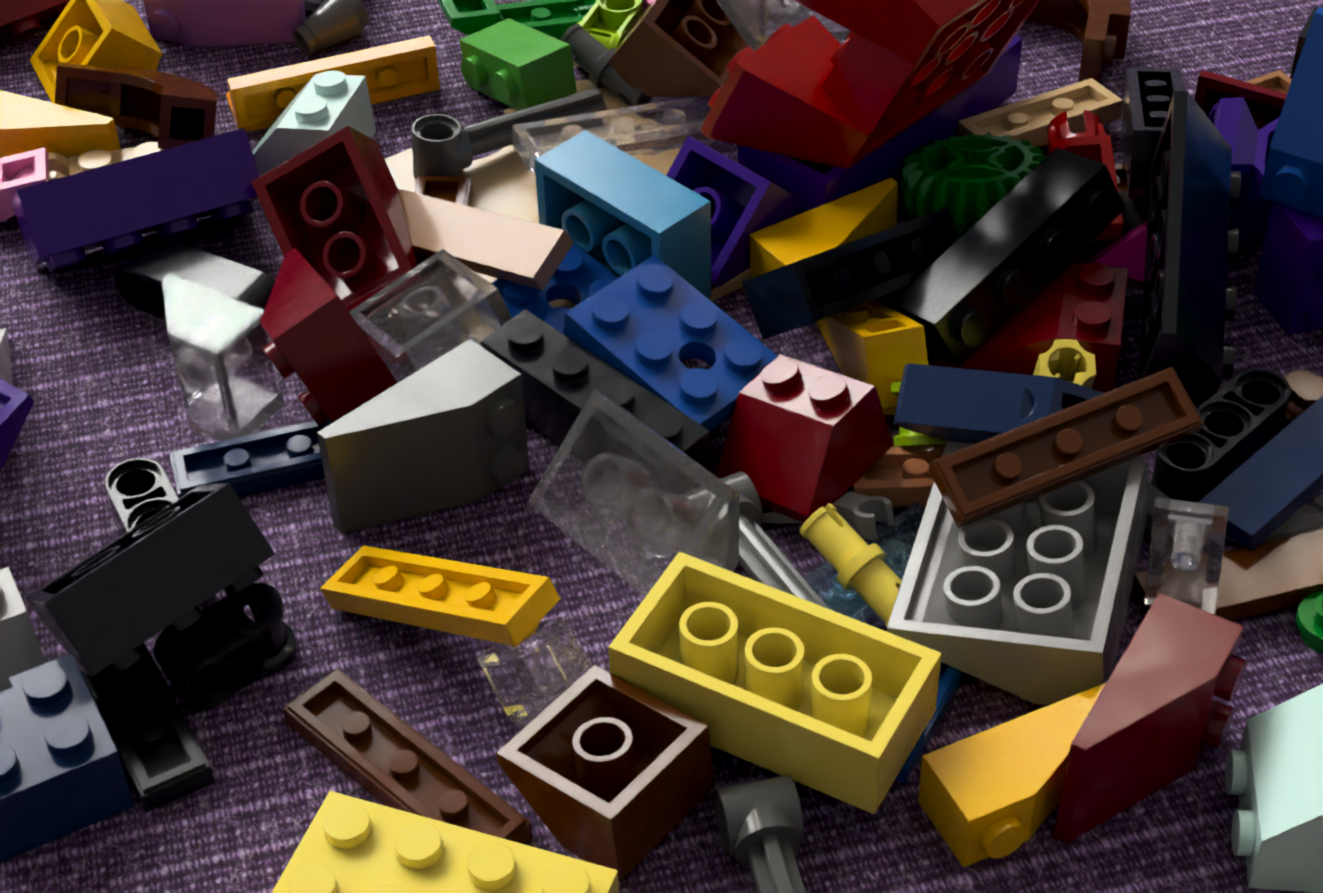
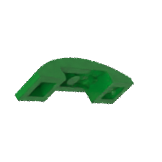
(546, 16)

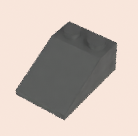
(427, 441)

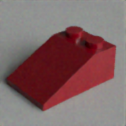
(340, 214)
(1076, 304)
(320, 343)
(1152, 714)

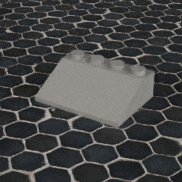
(1031, 590)

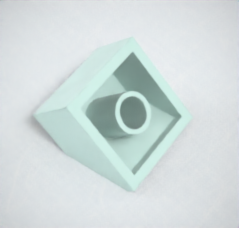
(316, 112)
(1280, 795)

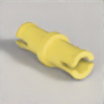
(857, 563)

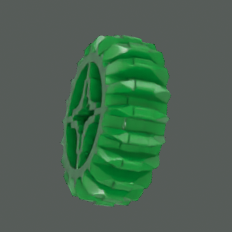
(965, 175)

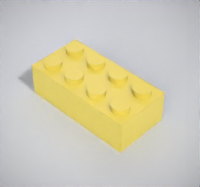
(781, 678)
(389, 850)

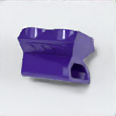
(1249, 157)

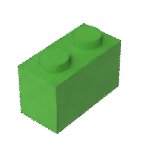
(517, 65)

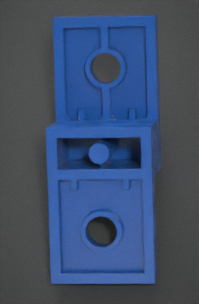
(647, 328)

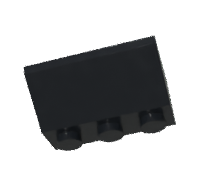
(153, 579)

